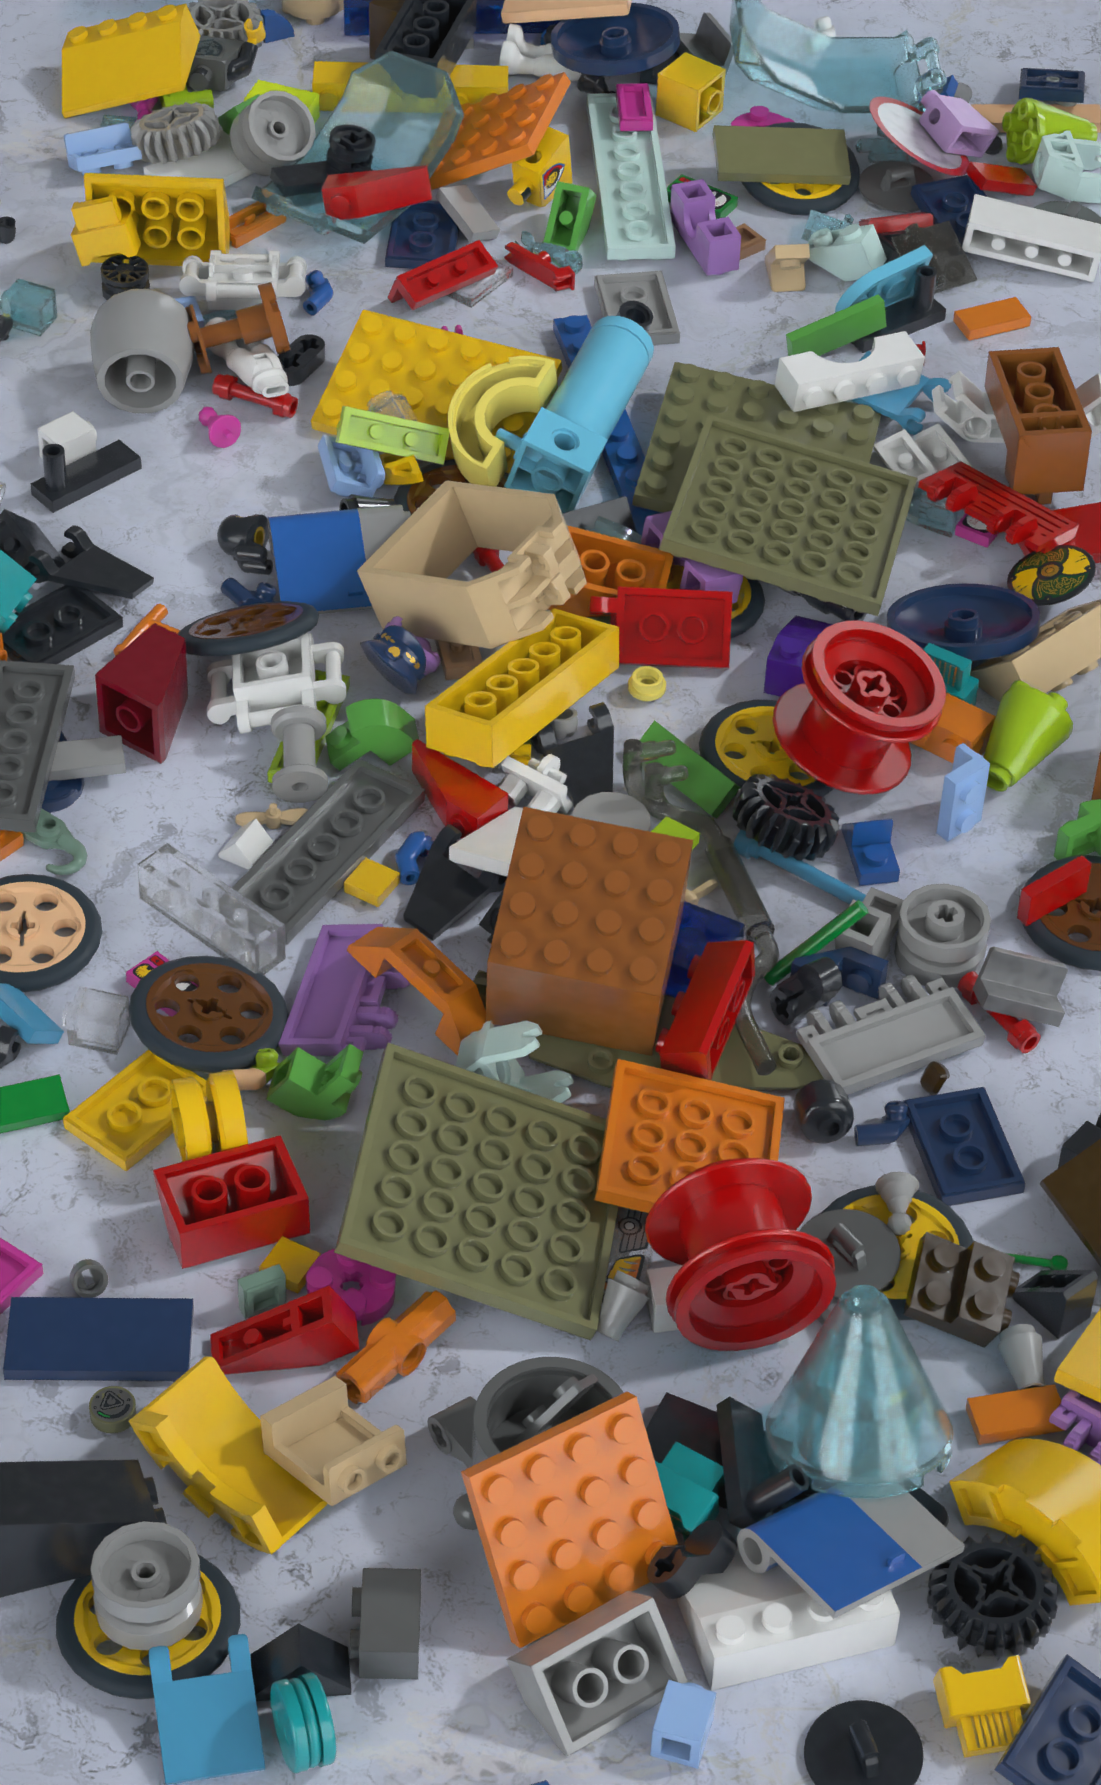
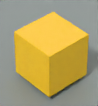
(690, 92)

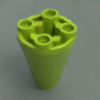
(1035, 119)
(1024, 733)

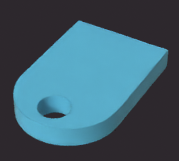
(891, 281)

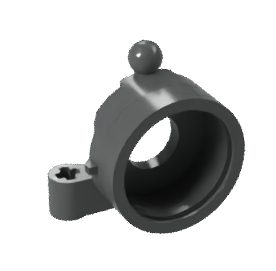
(491, 1424)

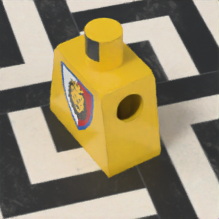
(537, 175)

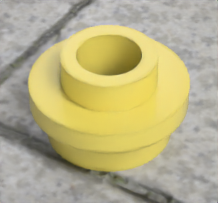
(647, 684)

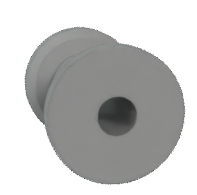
(300, 778)

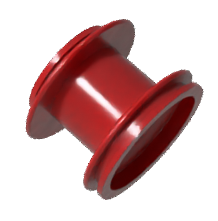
(859, 707)
(743, 1262)

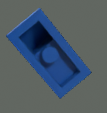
(871, 851)

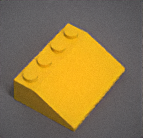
(127, 59)
(170, 214)

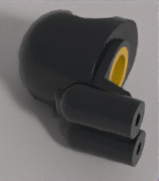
(246, 541)

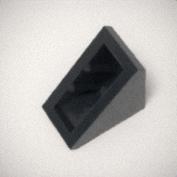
(1058, 1298)
(299, 1653)

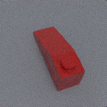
(375, 191)
(455, 791)
(289, 1336)

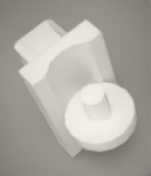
(538, 780)

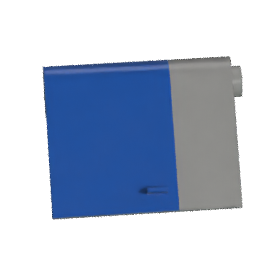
(323, 550)
(848, 1546)

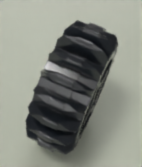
(785, 817)
(999, 1613)

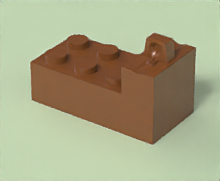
(1038, 421)

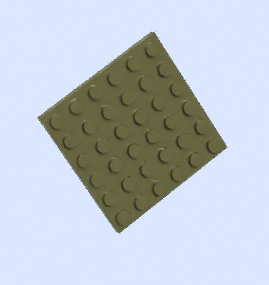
(698, 391)
(790, 515)
(481, 1192)

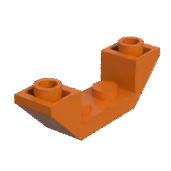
(429, 973)

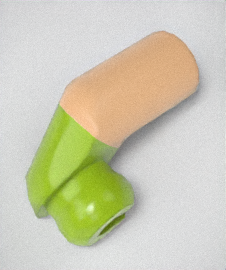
(259, 1073)

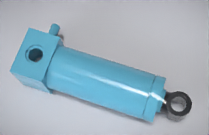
(573, 430)

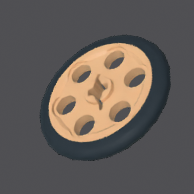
(68, 953)

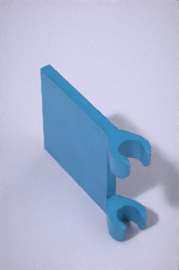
(896, 402)
(207, 1721)

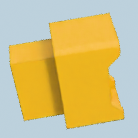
(103, 230)
(983, 1705)

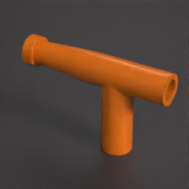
(156, 615)

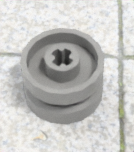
(272, 132)
(942, 934)
(146, 1585)

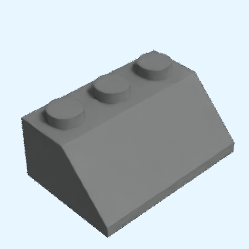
(598, 1671)

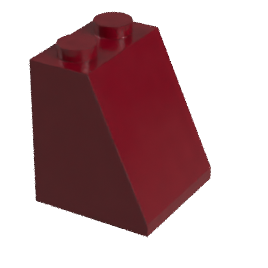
(144, 692)

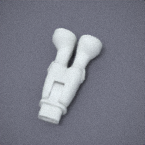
(529, 58)
(254, 364)

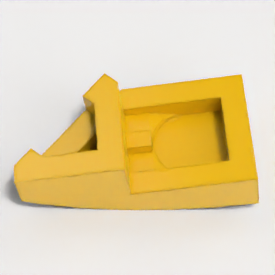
(400, 469)

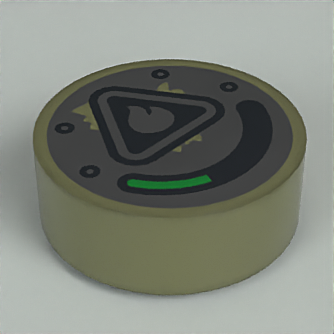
(112, 1409)

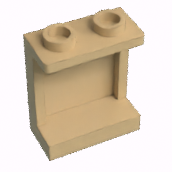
(330, 1443)

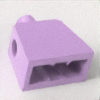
(956, 125)

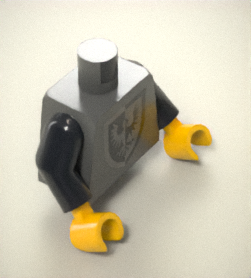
(224, 60)

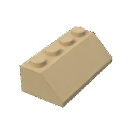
(1063, 648)

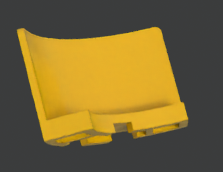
(219, 1454)
(1049, 1499)

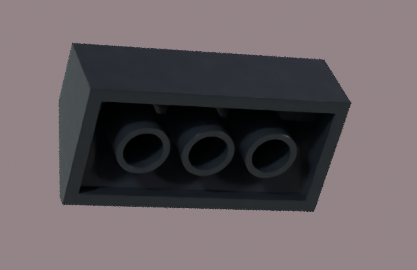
(431, 31)

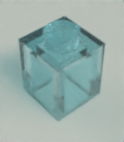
(29, 306)

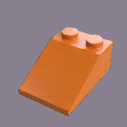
(611, 564)

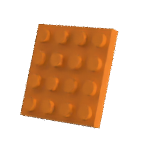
(501, 129)
(672, 1125)
(570, 1517)

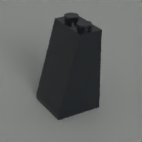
(62, 1512)

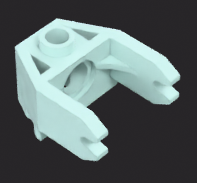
(1061, 165)
(493, 1055)

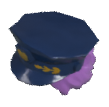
(401, 656)

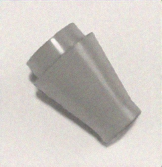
(621, 1304)
(1023, 1355)

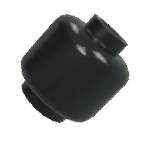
(821, 1108)

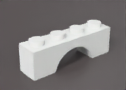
(813, 381)

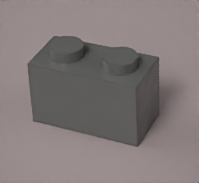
(388, 1623)

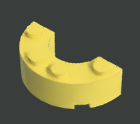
(485, 400)

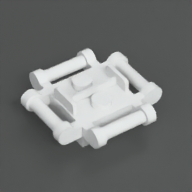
(235, 277)
(274, 680)

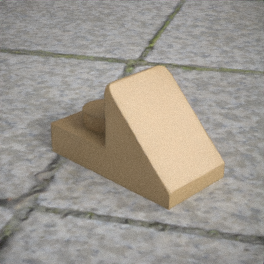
(786, 267)

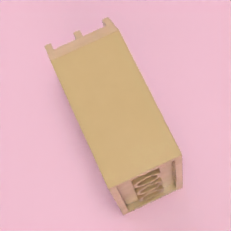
(413, 566)

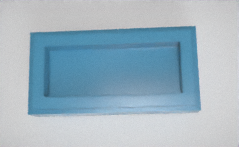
(27, 1017)

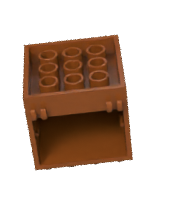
(587, 930)

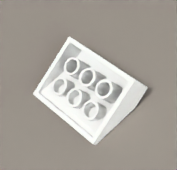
(769, 1625)

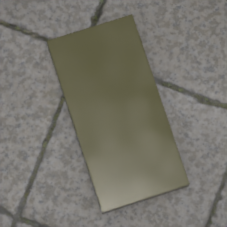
(781, 155)

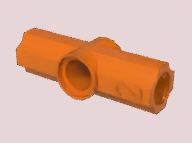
(396, 1346)

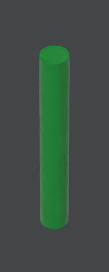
(818, 940)

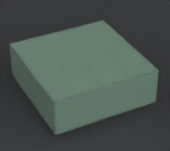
(261, 1291)

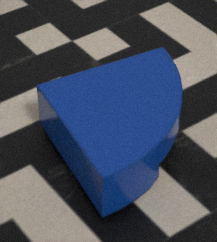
(276, 26)

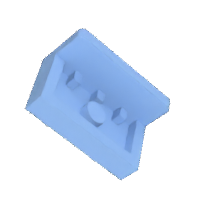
(101, 147)
(350, 468)
(963, 793)

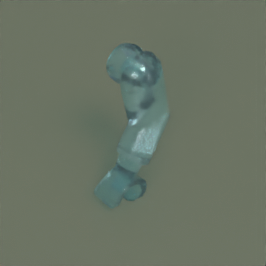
(559, 255)

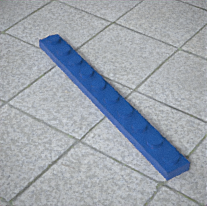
(622, 451)

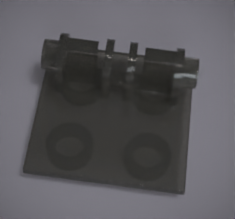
(948, 255)

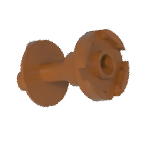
(251, 324)

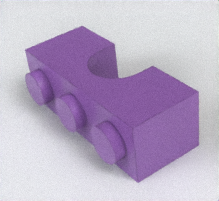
(711, 240)
(695, 574)

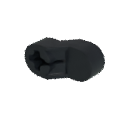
(805, 990)
(680, 1566)

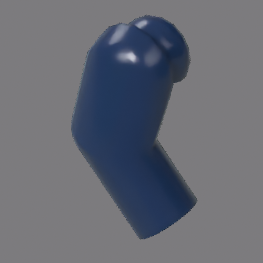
(242, 596)
(888, 1128)

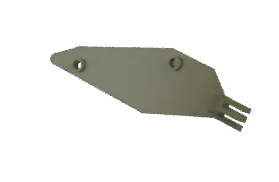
(734, 1067)

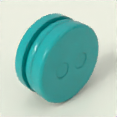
(303, 1722)

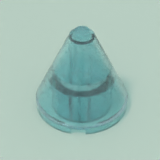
(860, 1406)

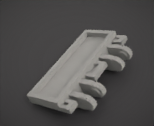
(890, 1034)

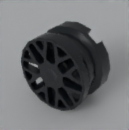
(349, 147)
(124, 275)

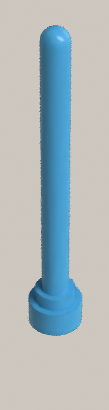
(749, 848)

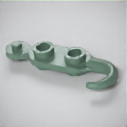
(52, 834)

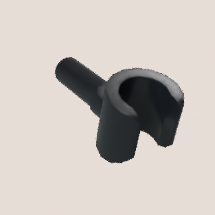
(7, 229)

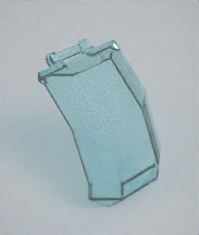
(827, 70)
(414, 124)

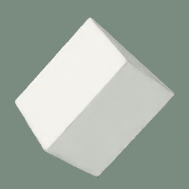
(247, 845)

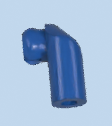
(319, 290)
(415, 845)

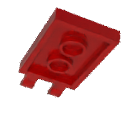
(670, 626)

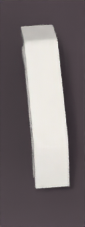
(974, 417)

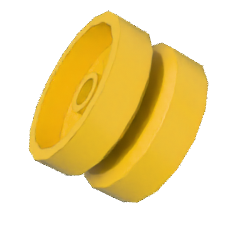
(201, 1122)

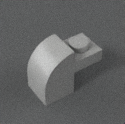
(876, 928)

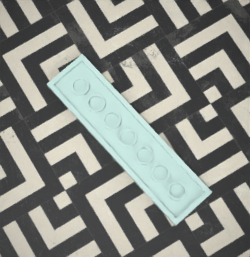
(629, 185)

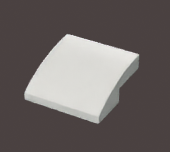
(920, 454)

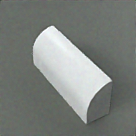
(1033, 238)

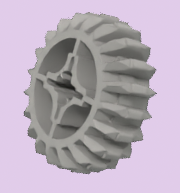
(225, 18)
(176, 132)

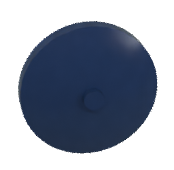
(616, 42)
(967, 619)

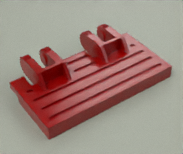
(999, 507)

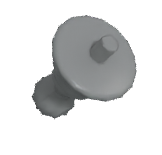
(897, 1193)

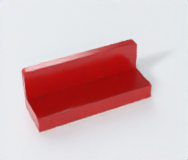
(443, 275)

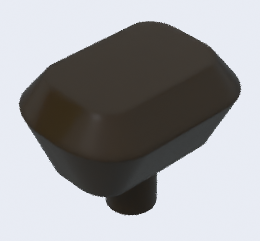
(934, 1077)

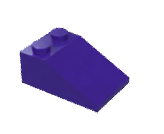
(786, 654)

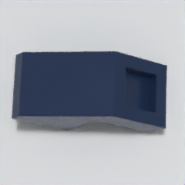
(858, 969)

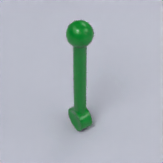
(1055, 1263)

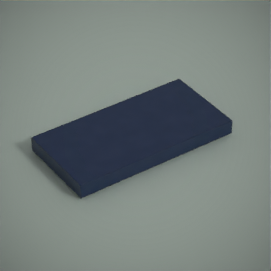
(98, 1339)

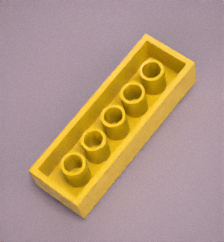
(521, 689)

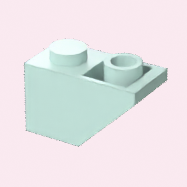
(847, 251)

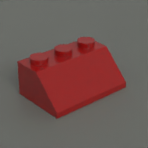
(708, 1008)
(232, 1201)

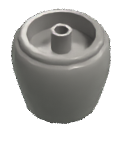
(141, 350)

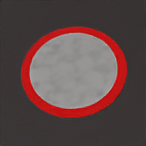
(903, 127)

